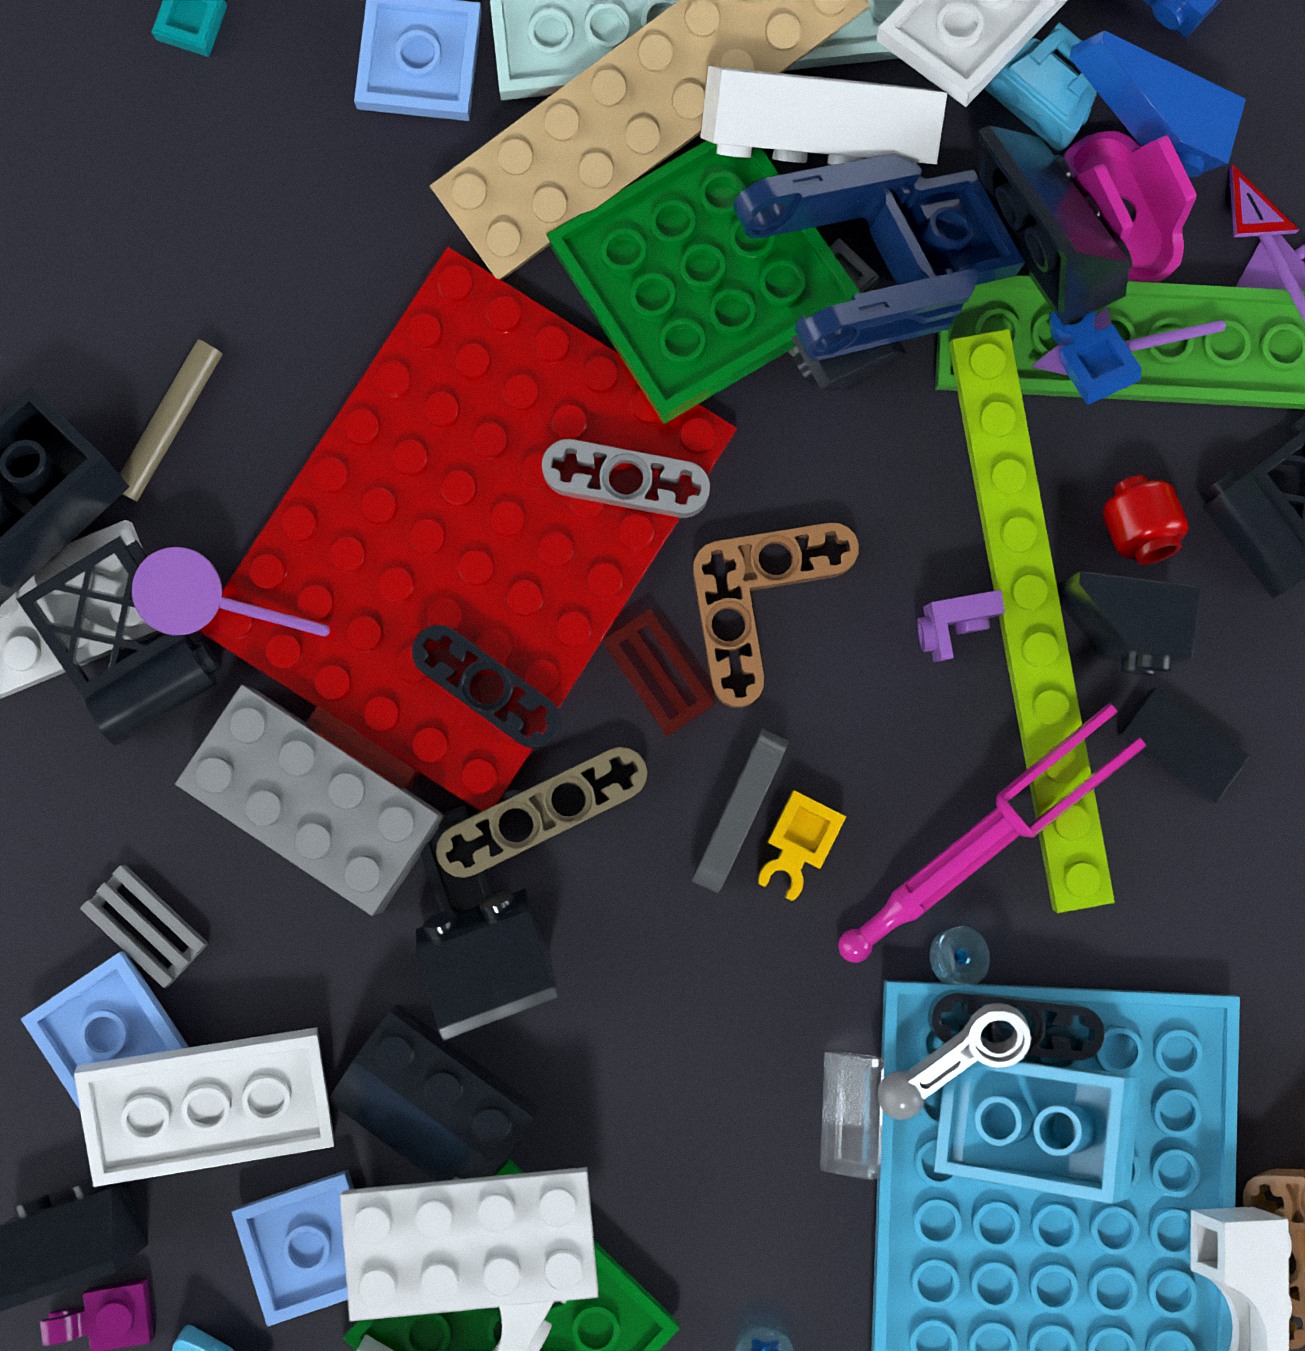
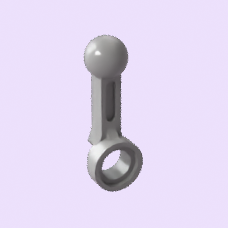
(904, 1093)

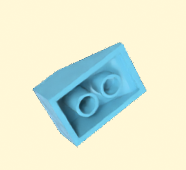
(1041, 1129)

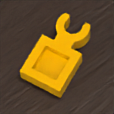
(804, 835)

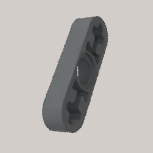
(740, 811)

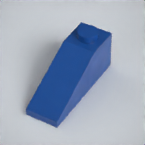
(1162, 100)

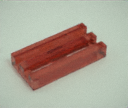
(685, 713)
(363, 748)

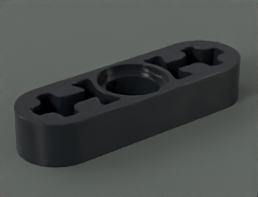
(443, 673)
(1060, 1014)

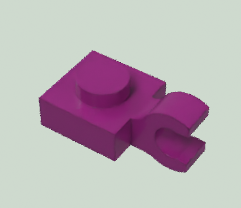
(111, 1317)

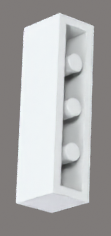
(819, 116)

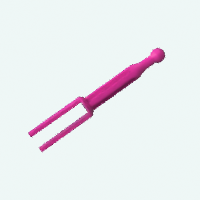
(980, 843)

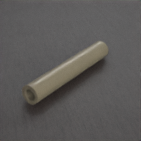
(169, 418)

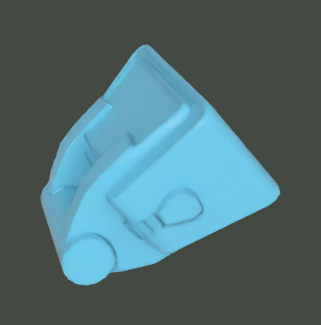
(1046, 89)

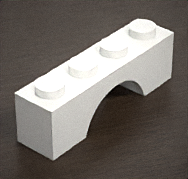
(1248, 1260)

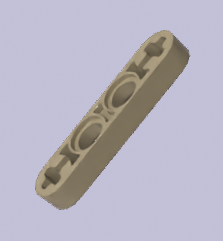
(538, 805)

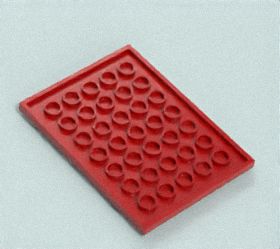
(440, 514)

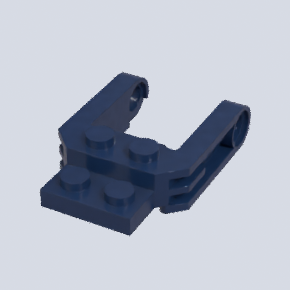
(931, 232)

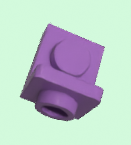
(965, 613)

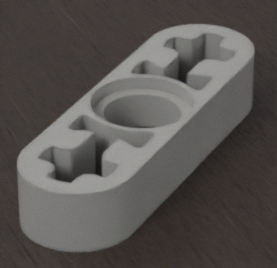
(614, 456)

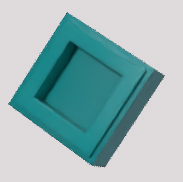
(189, 24)

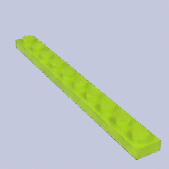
(1032, 616)

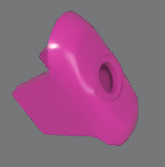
(1155, 184)

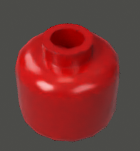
(1145, 520)

